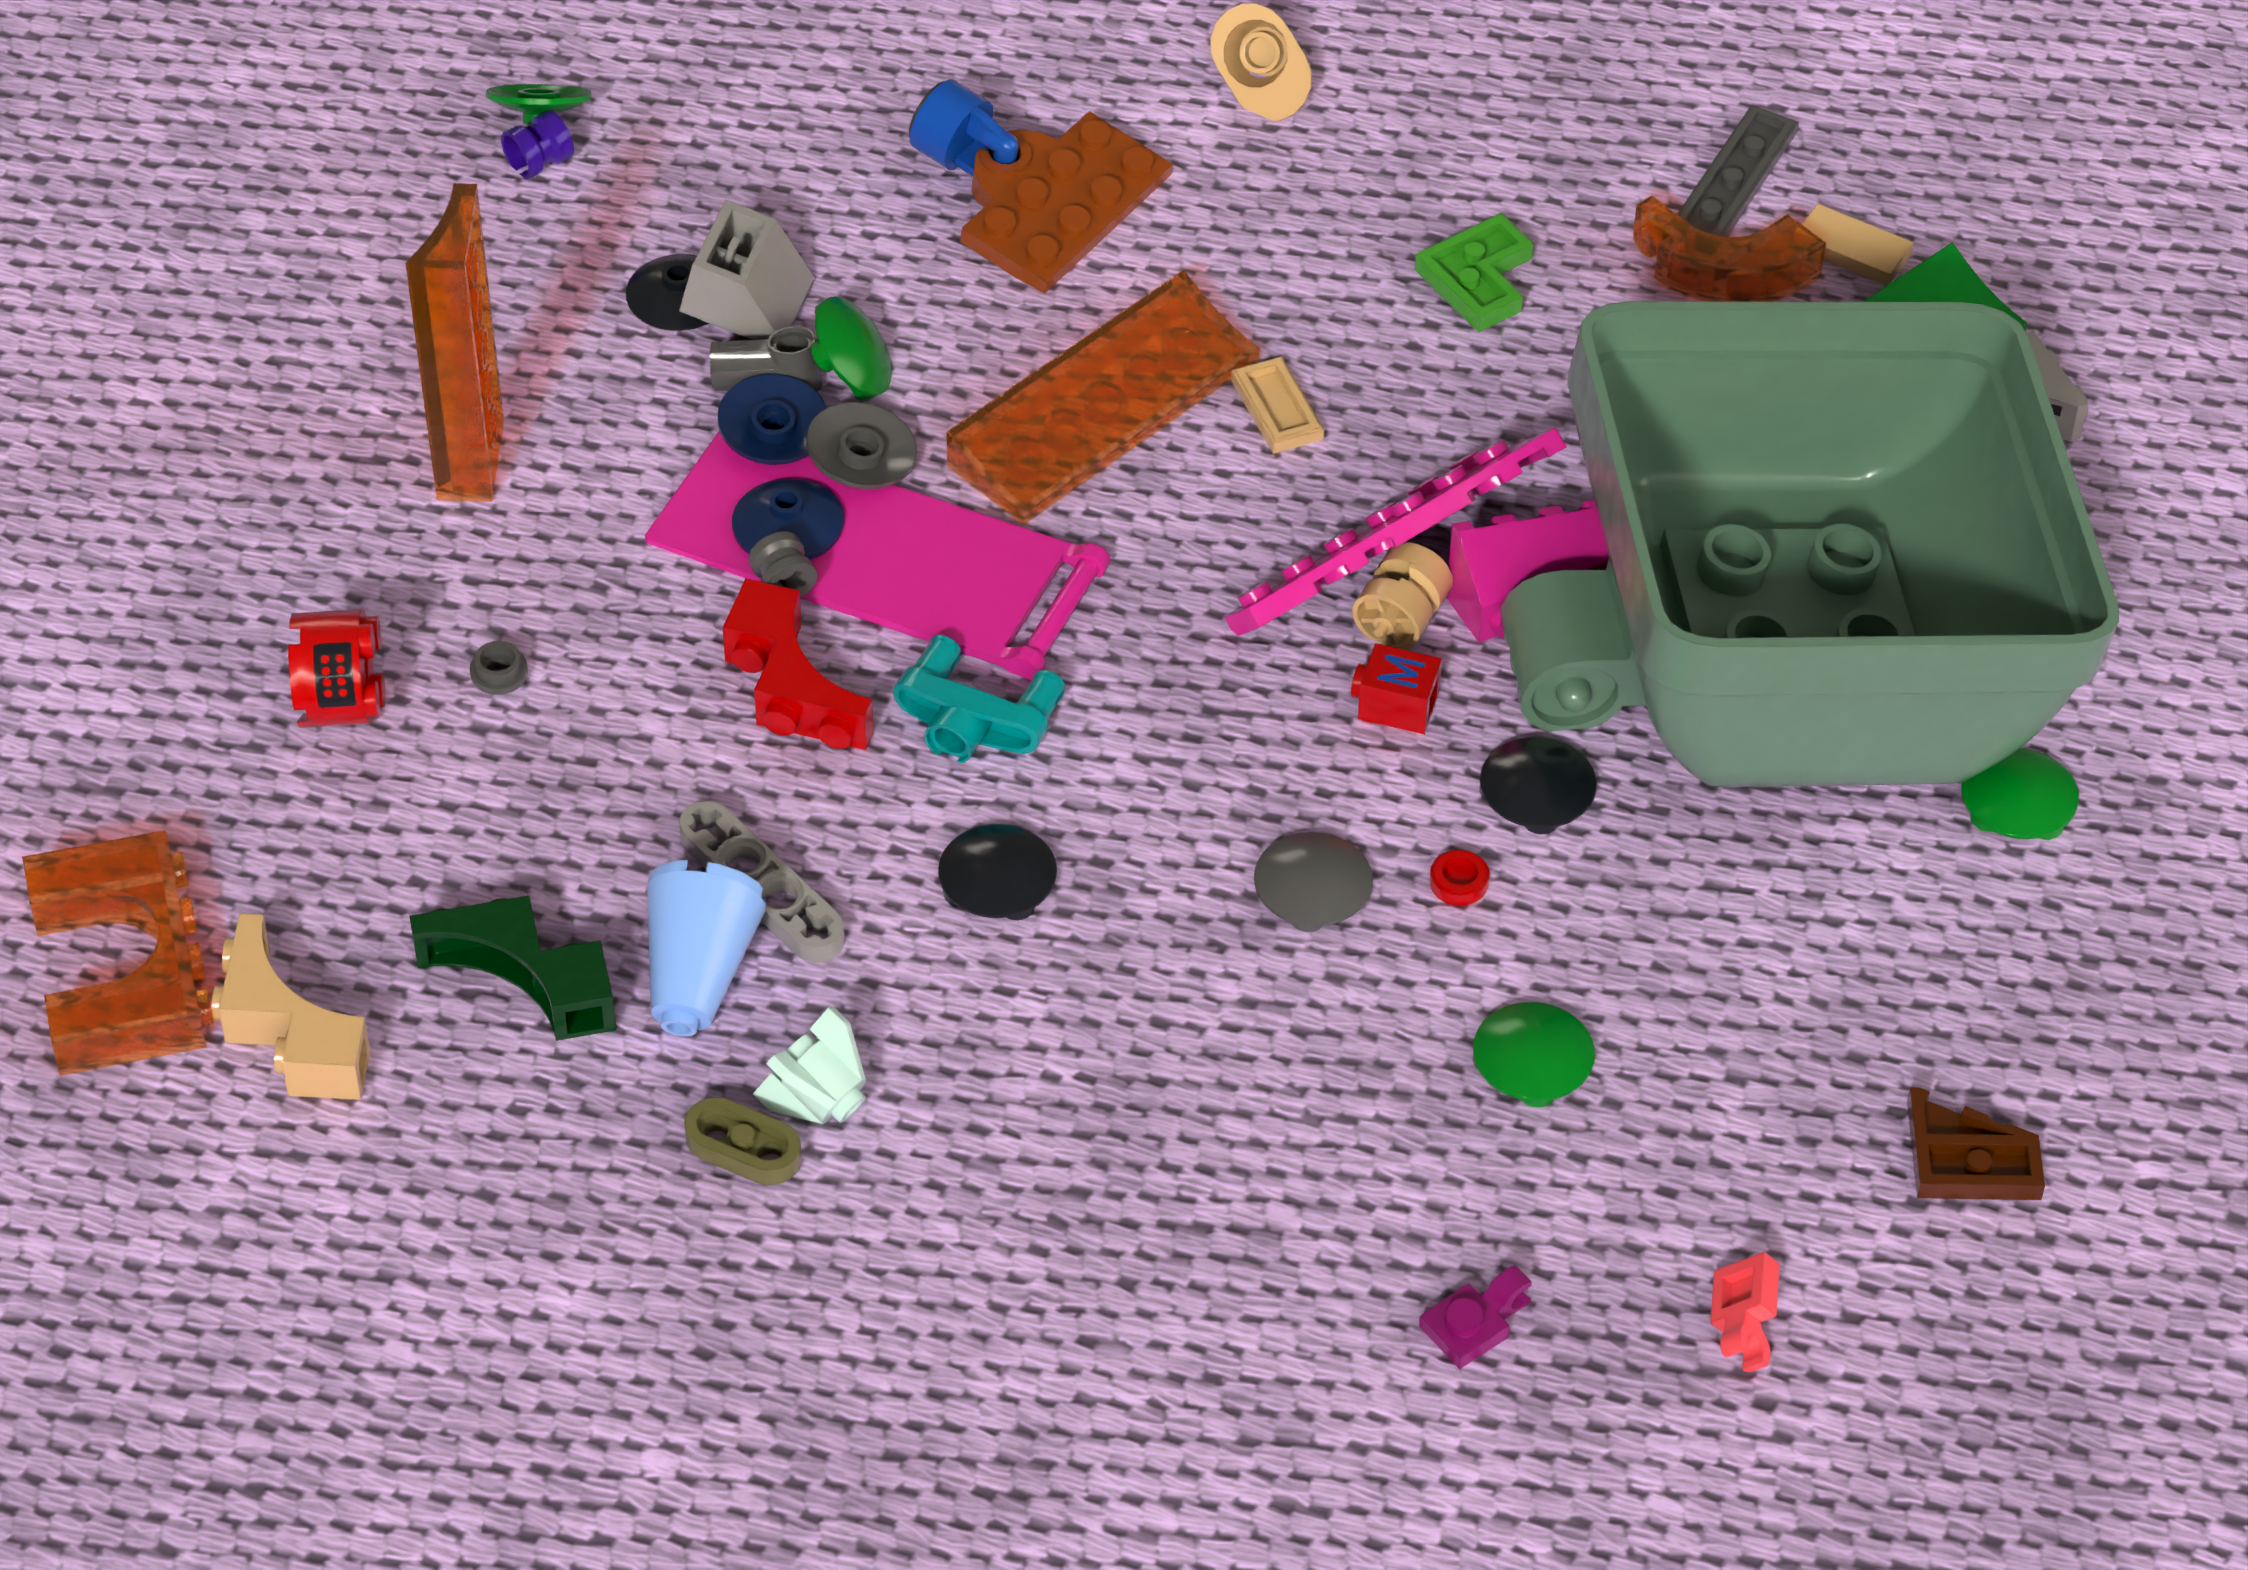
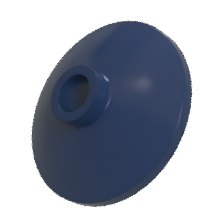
(768, 403)
(793, 507)

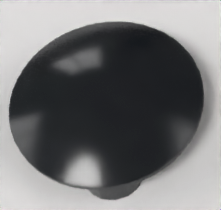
(1538, 783)
(997, 871)

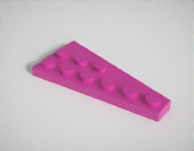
(1392, 526)

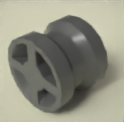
(781, 562)

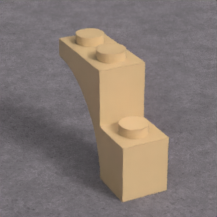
(314, 1047)

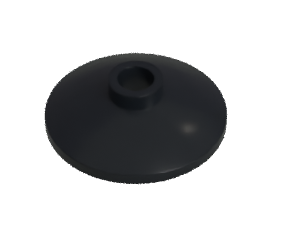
(658, 290)

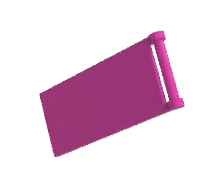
(898, 559)

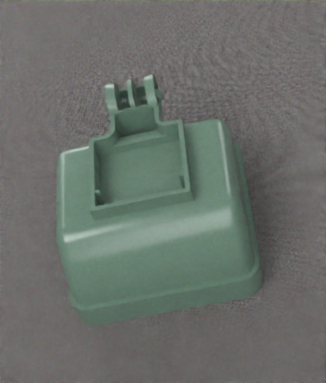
(1820, 543)

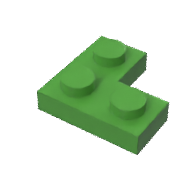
(1470, 267)

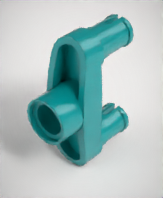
(967, 716)

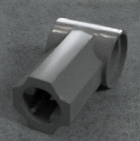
(783, 353)

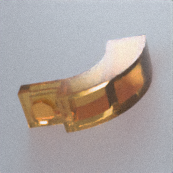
(1728, 268)

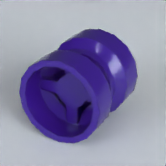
(538, 144)

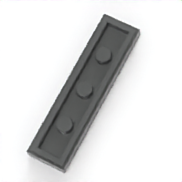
(1738, 171)

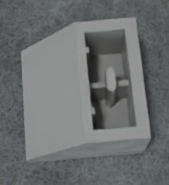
(746, 275)

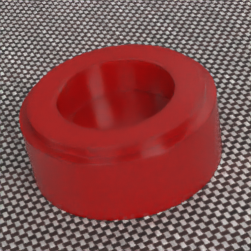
(1459, 877)

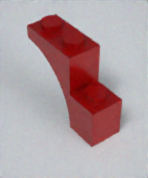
(790, 691)

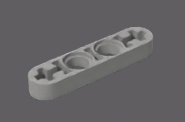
(771, 874)

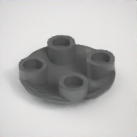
(1313, 879)

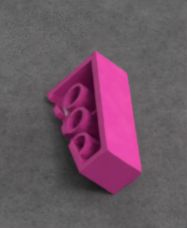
(1498, 557)

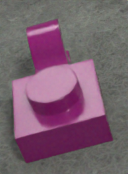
(1474, 1323)

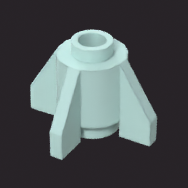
(817, 1075)

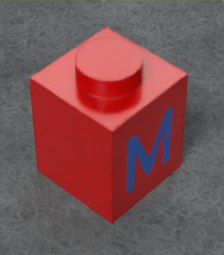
(1397, 688)

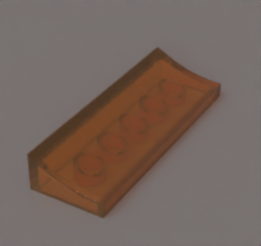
(458, 351)
(1098, 399)

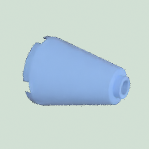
(697, 939)

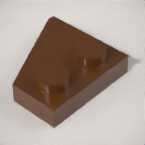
(1971, 1154)

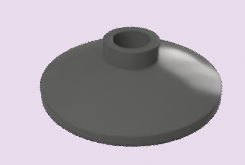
(861, 445)

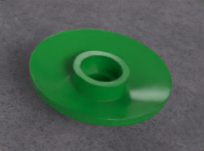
(538, 98)

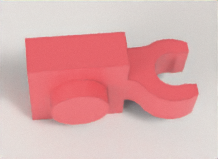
(1741, 1300)

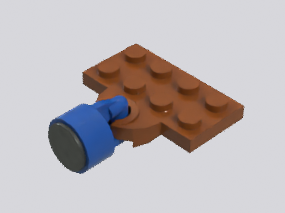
(1039, 193)

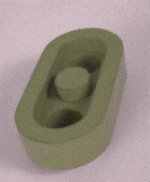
(746, 1140)

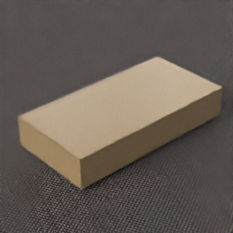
(1859, 244)
(1277, 405)

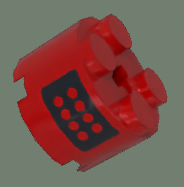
(334, 668)

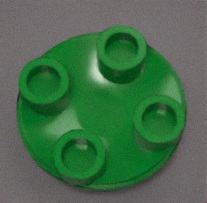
(851, 348)
(2022, 797)
(1533, 1052)

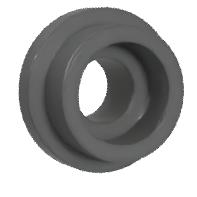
(498, 656)

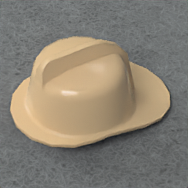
(1260, 42)

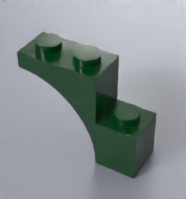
(503, 941)

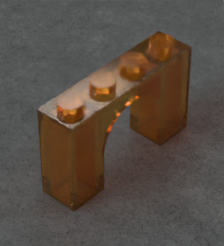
(157, 1005)

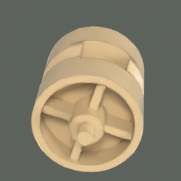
(1402, 595)

